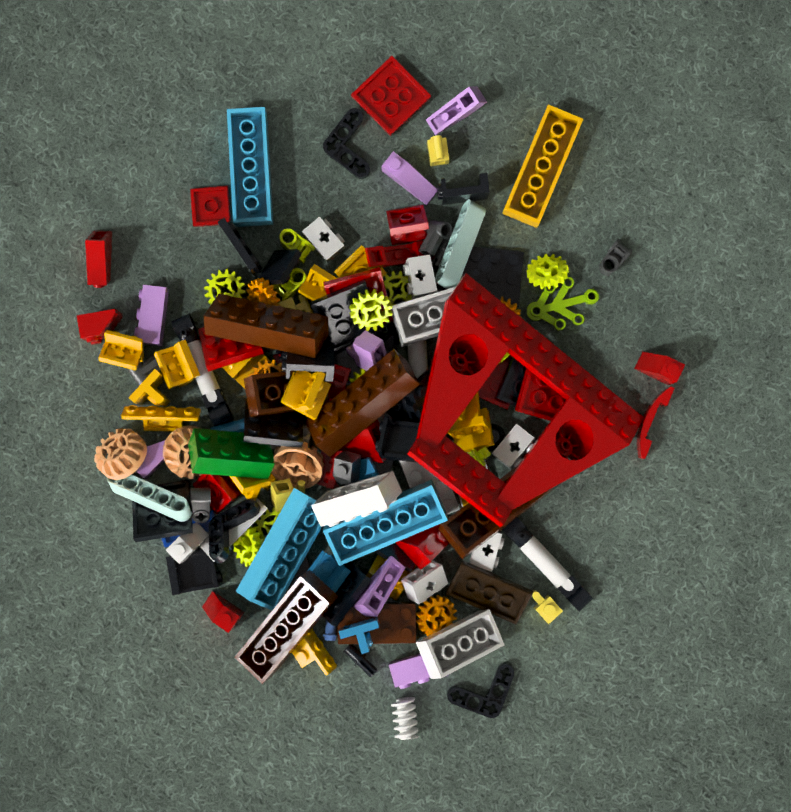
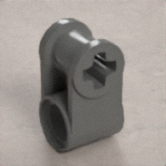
(616, 256)
(200, 504)

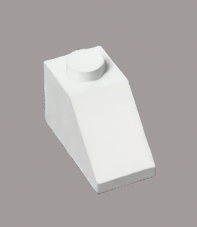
(187, 543)

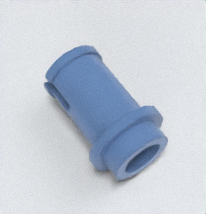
(330, 632)

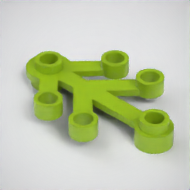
(559, 305)

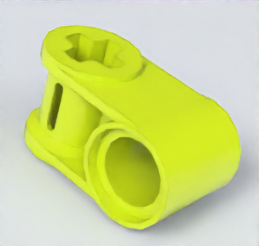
(297, 243)
(290, 287)

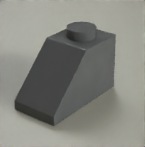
(347, 468)

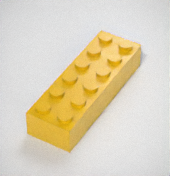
(542, 166)

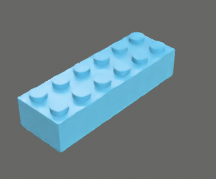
(250, 166)
(411, 513)
(281, 552)

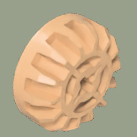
(175, 445)
(125, 454)
(297, 465)

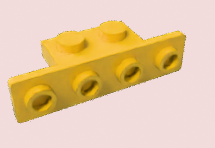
(161, 418)
(313, 649)

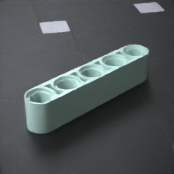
(460, 244)
(155, 499)

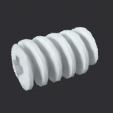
(405, 720)

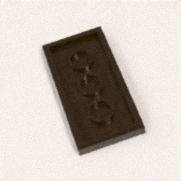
(489, 591)

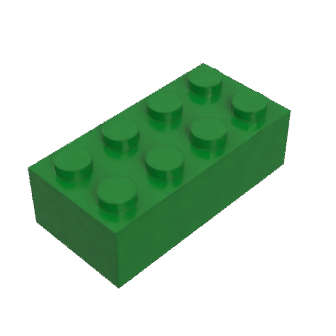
(227, 455)

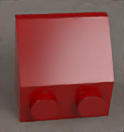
(93, 325)
(424, 546)

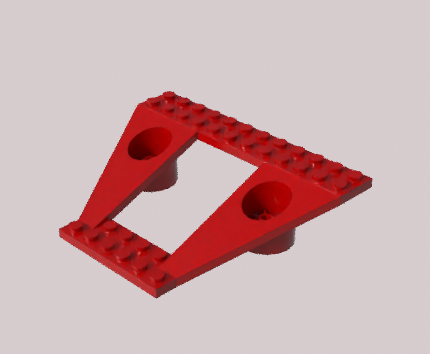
(585, 428)

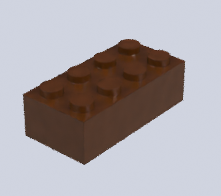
(266, 391)
(396, 624)

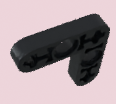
(342, 149)
(245, 511)
(491, 697)

